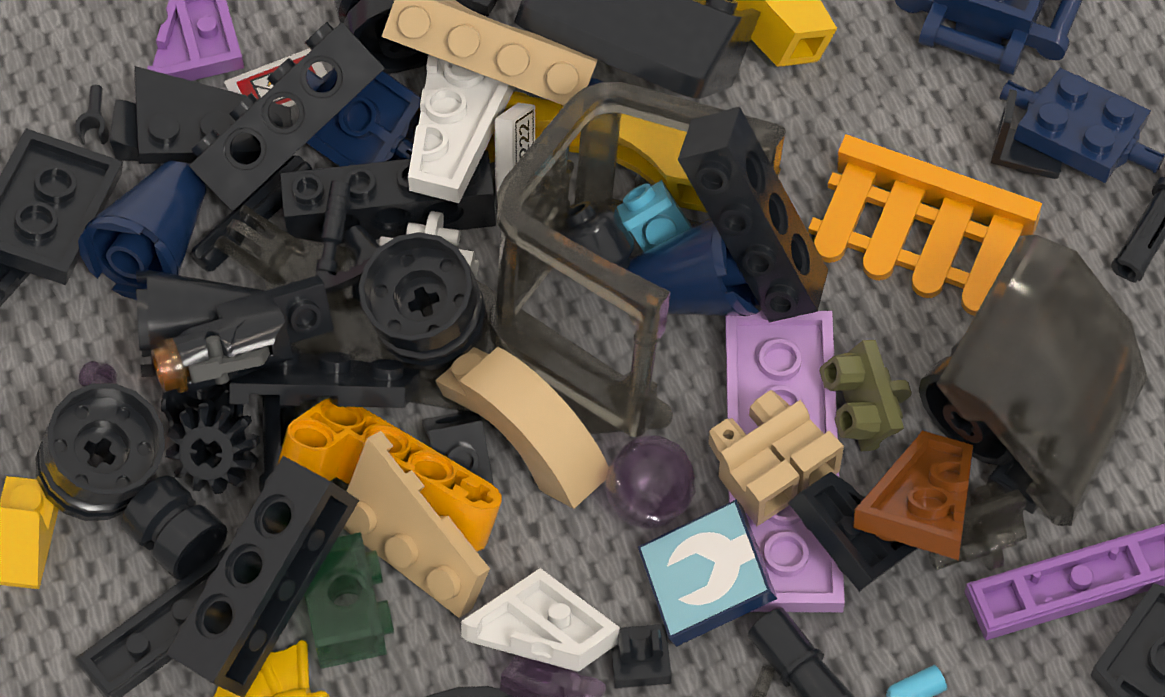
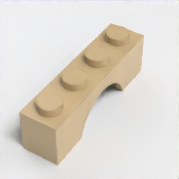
(490, 47)

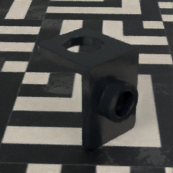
(1016, 155)
(462, 440)

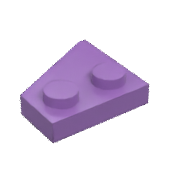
(197, 40)

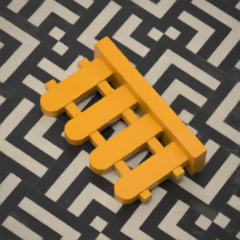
(910, 185)

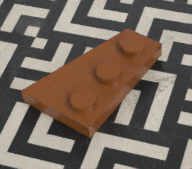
(921, 496)

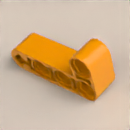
(332, 440)

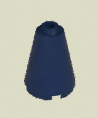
(145, 228)
(697, 274)

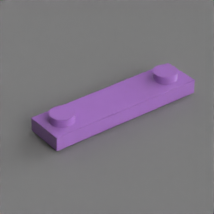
(1068, 583)

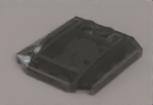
(1049, 371)

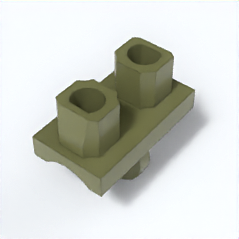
(870, 395)

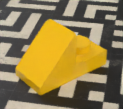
(25, 532)

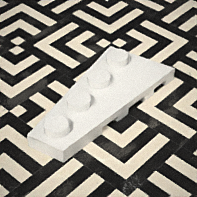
(453, 128)

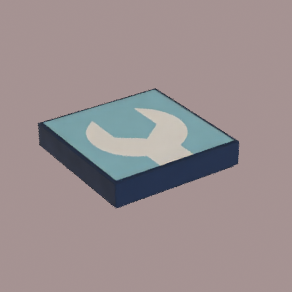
(706, 573)

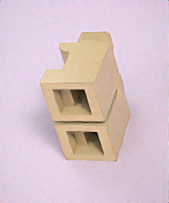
(774, 459)

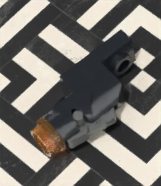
(245, 338)

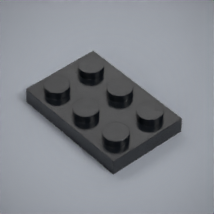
(47, 201)

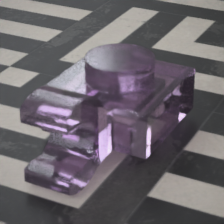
(539, 679)

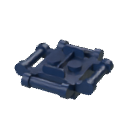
(986, 22)

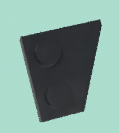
(829, 513)

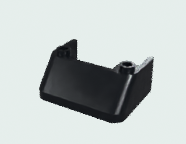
(671, 43)

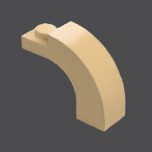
(532, 418)

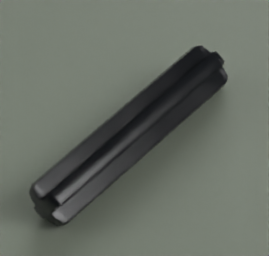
(264, 200)

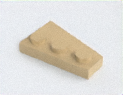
(409, 531)

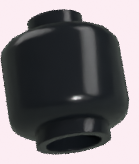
(599, 231)

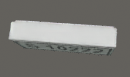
(512, 139)

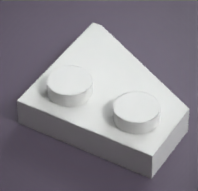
(542, 623)

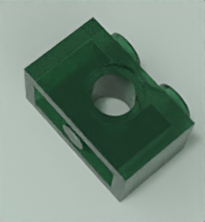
(353, 630)

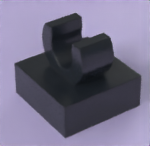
(641, 657)

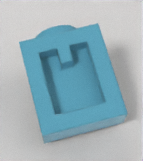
(652, 215)

